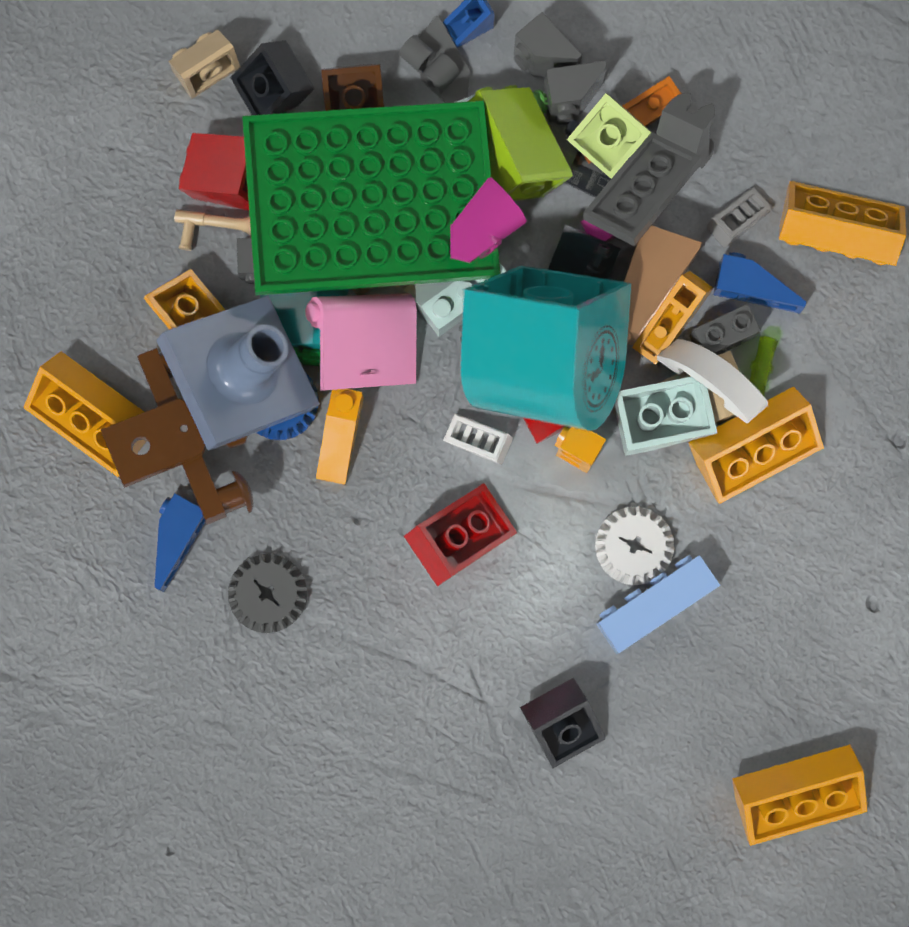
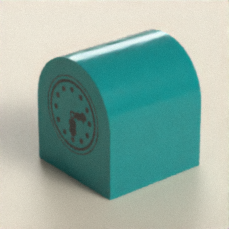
(545, 345)

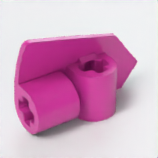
(484, 223)

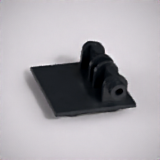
(583, 254)

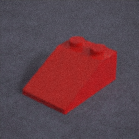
(460, 534)

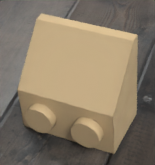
(204, 63)

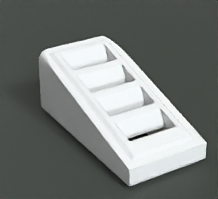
(501, 449)

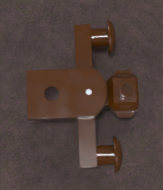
(173, 443)

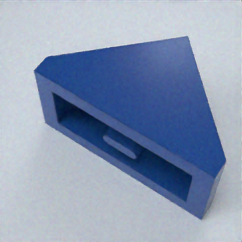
(469, 21)

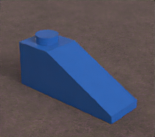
(751, 283)
(176, 533)

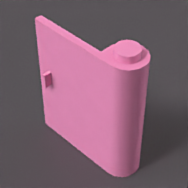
(365, 339)

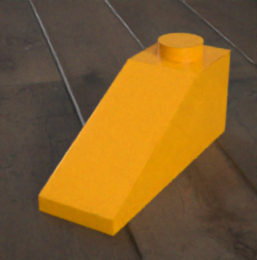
(673, 315)
(339, 435)

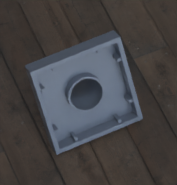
(237, 372)

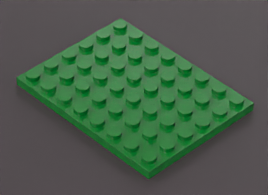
(363, 195)

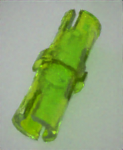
(762, 365)

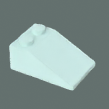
(664, 415)

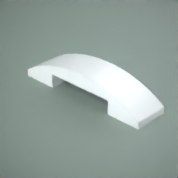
(717, 375)

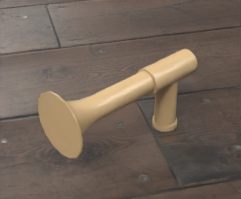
(193, 218)

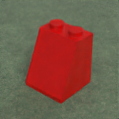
(216, 170)

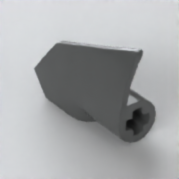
(438, 62)

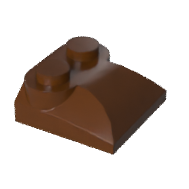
(352, 87)

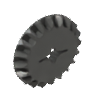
(265, 615)

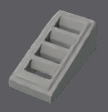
(725, 229)

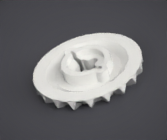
(615, 554)

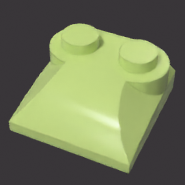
(609, 135)

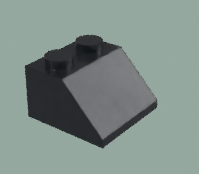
(272, 80)
(563, 722)

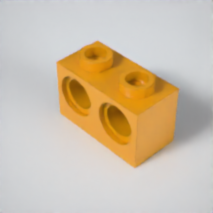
(579, 447)

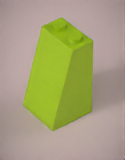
(521, 144)

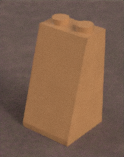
(653, 272)

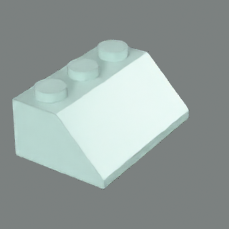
(441, 302)

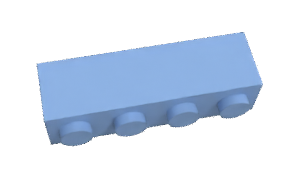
(657, 604)

